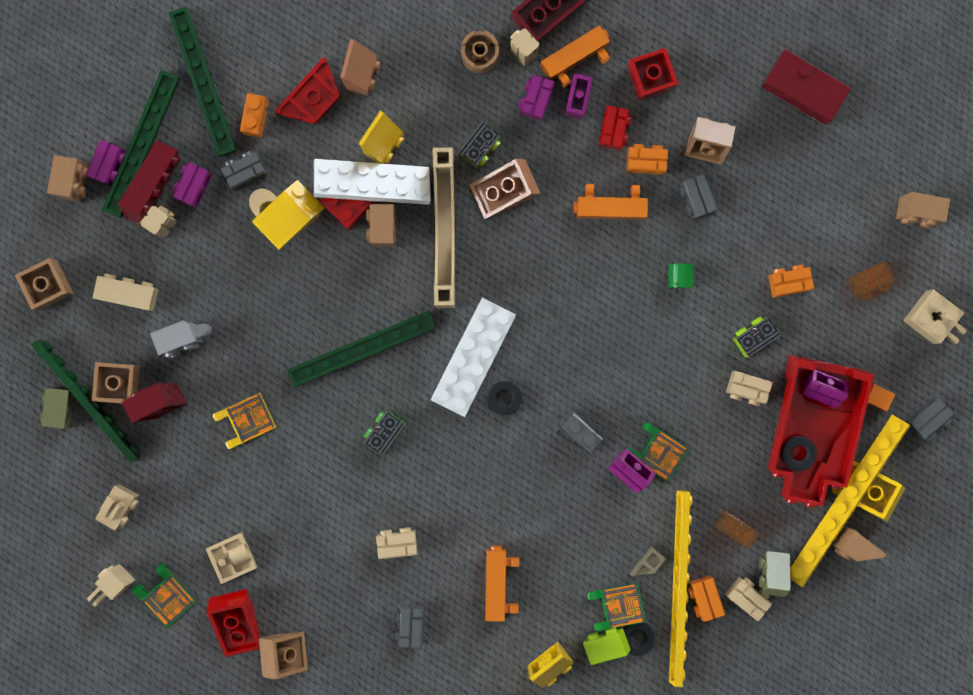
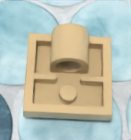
(231, 558)

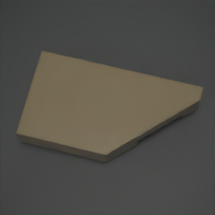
(648, 563)

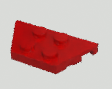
(311, 96)

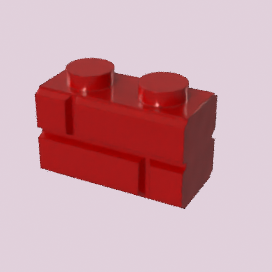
(614, 128)

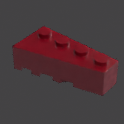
(149, 182)

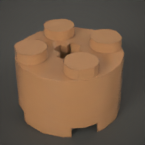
(480, 41)

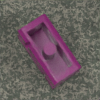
(578, 96)
(537, 97)
(105, 162)
(192, 184)
(825, 388)
(631, 470)

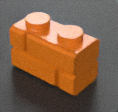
(254, 115)
(647, 160)
(791, 282)
(706, 598)

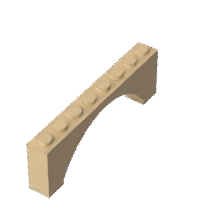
(444, 228)

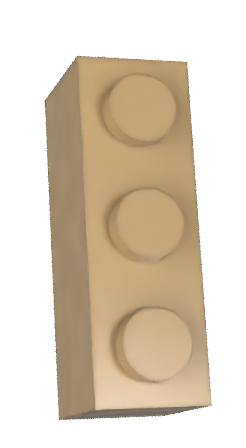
(125, 292)

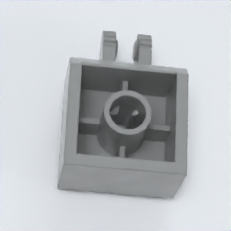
(179, 337)

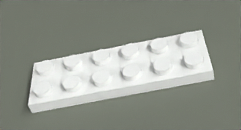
(371, 181)
(473, 357)

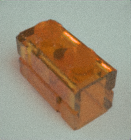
(871, 280)
(736, 529)

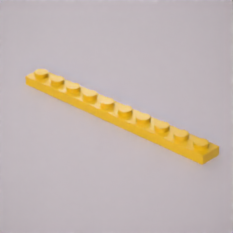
(848, 500)
(680, 581)

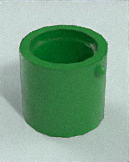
(681, 276)

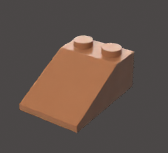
(359, 69)
(505, 188)

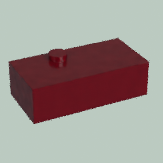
(543, 16)
(806, 87)
(153, 402)

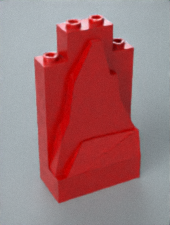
(829, 428)

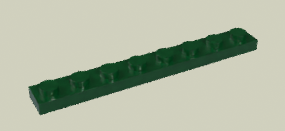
(202, 81)
(142, 139)
(361, 349)
(82, 393)

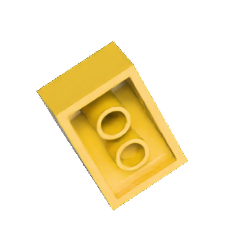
(381, 139)
(288, 215)
(880, 497)
(549, 665)

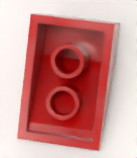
(234, 622)

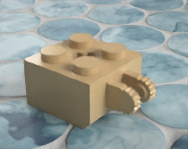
(945, 318)

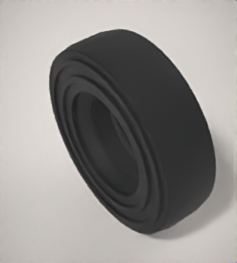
(516, 398)
(799, 465)
(649, 640)

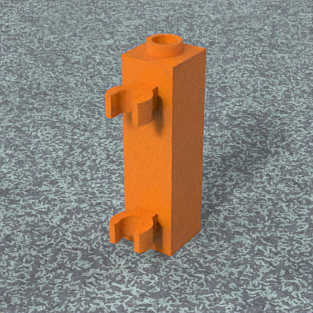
(575, 53)
(611, 208)
(495, 584)

